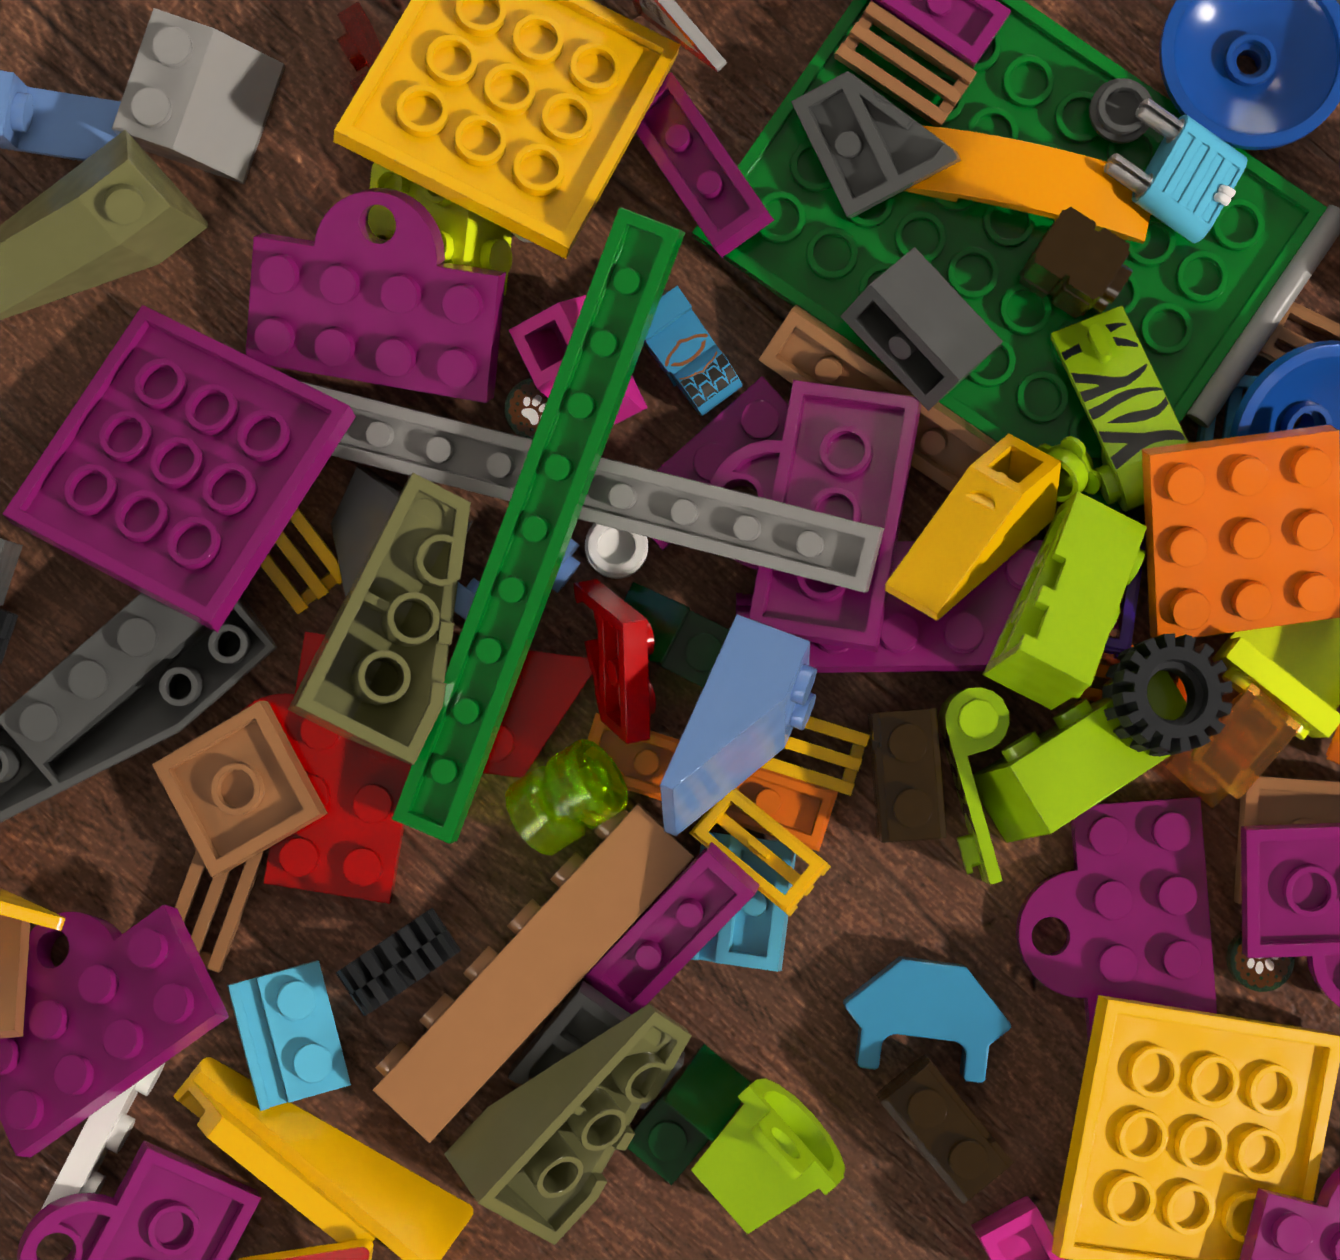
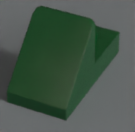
(682, 638)
(688, 1114)

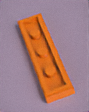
(793, 803)

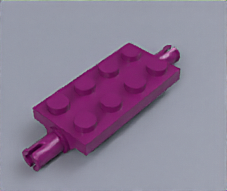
(919, 643)

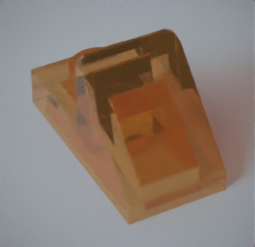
(1240, 752)

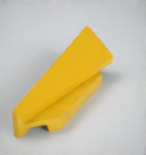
(322, 1170)

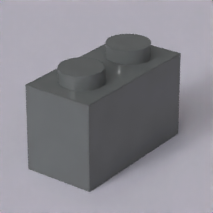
(921, 328)

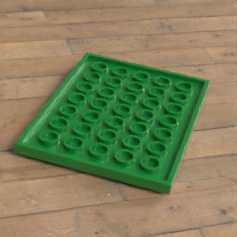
(1036, 89)

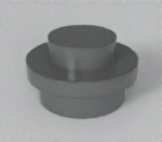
(1114, 110)

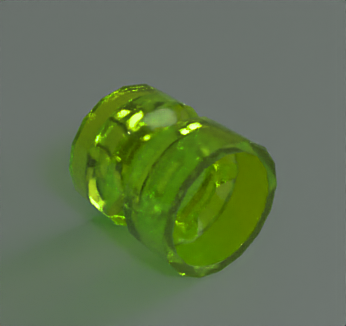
(566, 796)

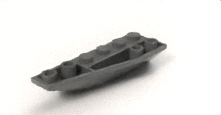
(121, 694)

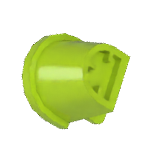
(769, 1156)

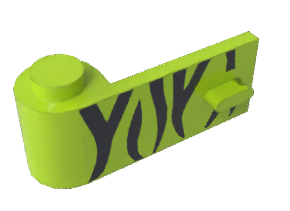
(1119, 400)
(970, 724)

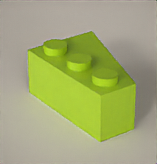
(1068, 603)
(1070, 766)

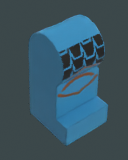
(689, 354)

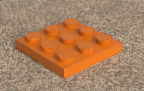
(1243, 532)

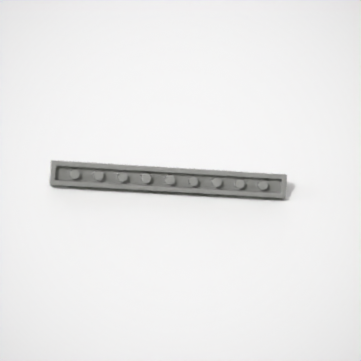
(619, 495)

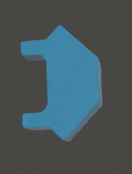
(926, 1002)

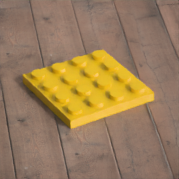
(509, 107)
(1185, 1126)

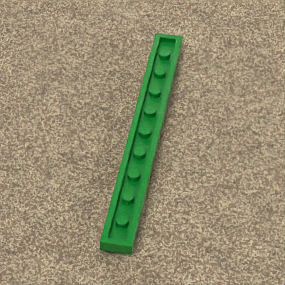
(539, 522)

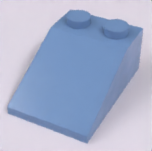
(740, 719)

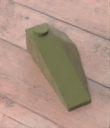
(93, 228)
(389, 644)
(548, 1141)

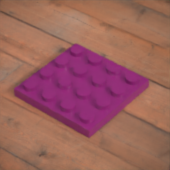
(180, 467)

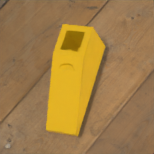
(979, 526)

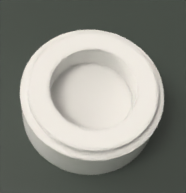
(615, 551)

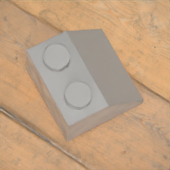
(198, 96)

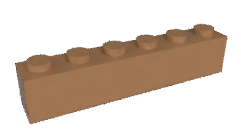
(532, 973)

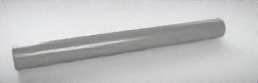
(1266, 318)

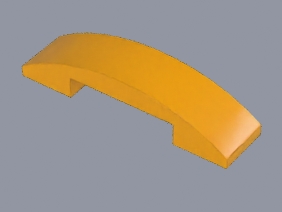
(1034, 181)

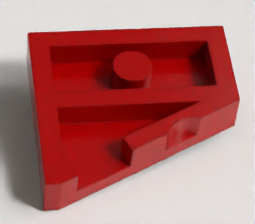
(619, 662)
(536, 708)

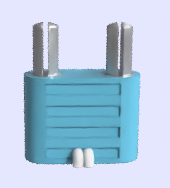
(1186, 178)

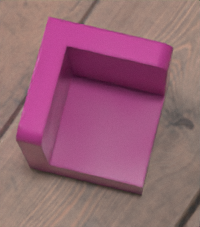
(1016, 1233)

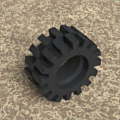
(1201, 685)
(398, 962)

